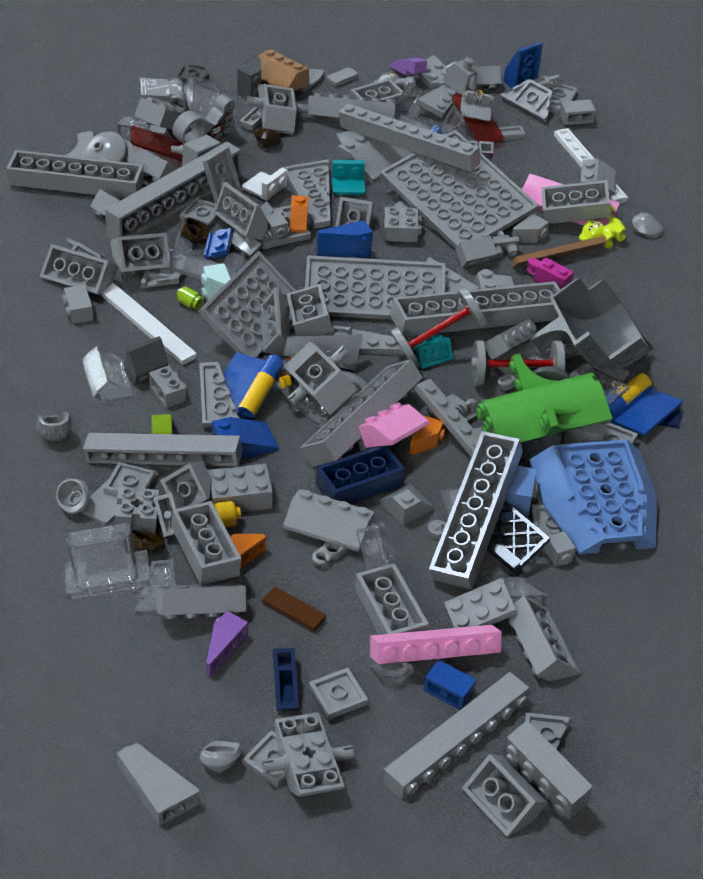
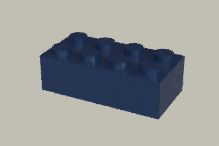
(360, 475)

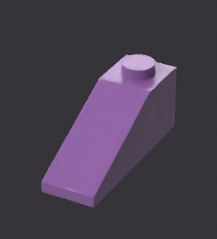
(227, 635)

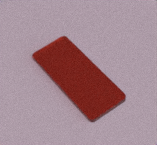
(480, 129)
(154, 142)

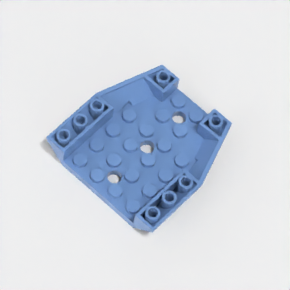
(573, 494)

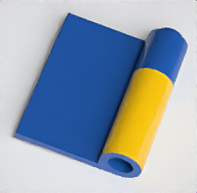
(250, 381)
(642, 407)

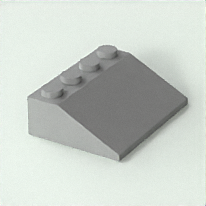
(376, 154)

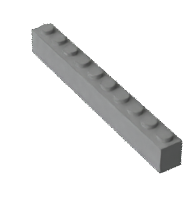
(410, 137)

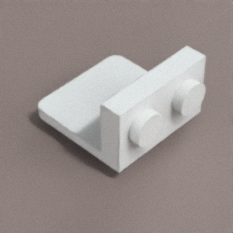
(266, 185)

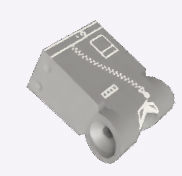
(163, 90)

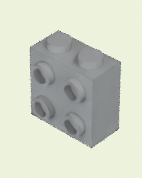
(401, 224)

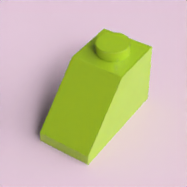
(161, 424)

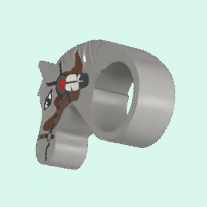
(215, 124)

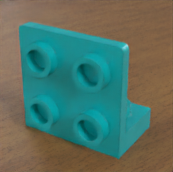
(348, 177)
(433, 351)

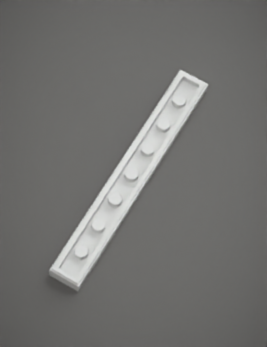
(580, 153)
(148, 324)

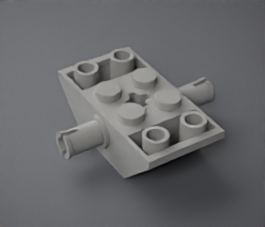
(277, 108)
(320, 377)
(307, 755)

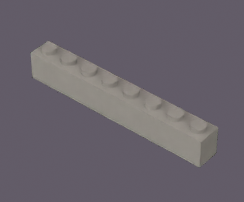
(163, 449)
(455, 736)

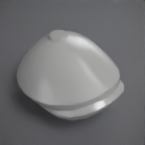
(647, 225)
(72, 496)
(220, 755)

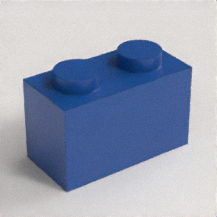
(449, 684)

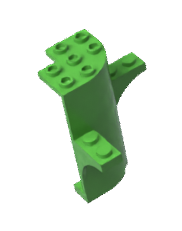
(544, 405)

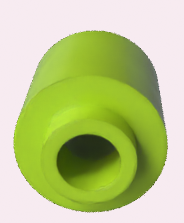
(189, 298)

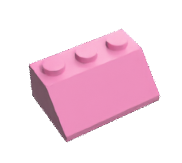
(391, 425)

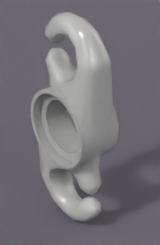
(323, 552)

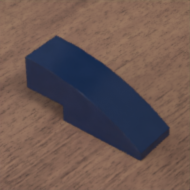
(285, 679)

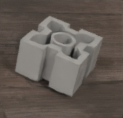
(137, 509)

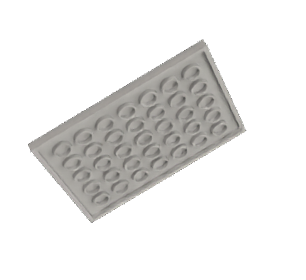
(457, 200)

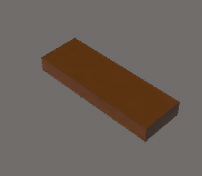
(294, 609)

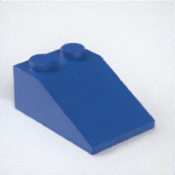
(523, 65)
(345, 241)
(254, 435)

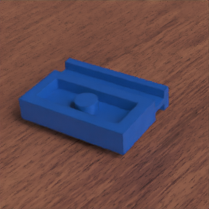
(219, 243)

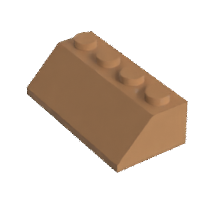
(282, 71)

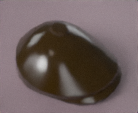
(266, 137)
(195, 231)
(147, 541)

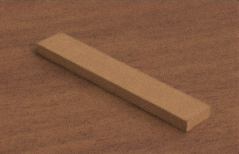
(559, 251)

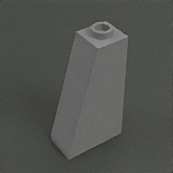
(156, 784)

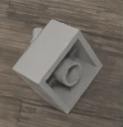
(195, 148)

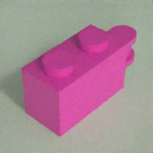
(549, 271)

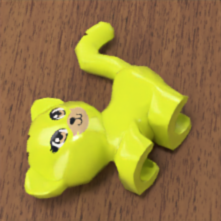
(613, 229)

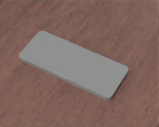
(103, 506)

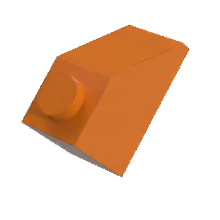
(299, 213)
(428, 436)
(249, 546)

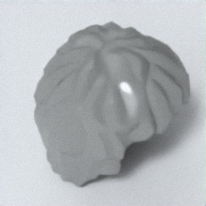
(54, 427)

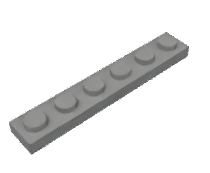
(448, 415)

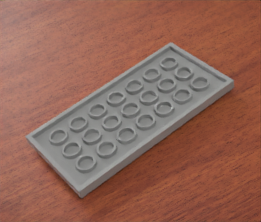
(368, 285)

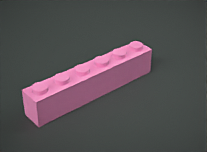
(435, 644)

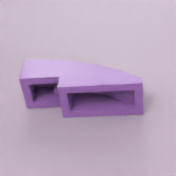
(410, 66)

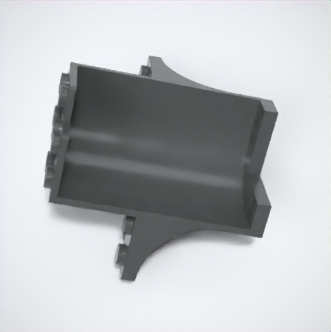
(595, 325)

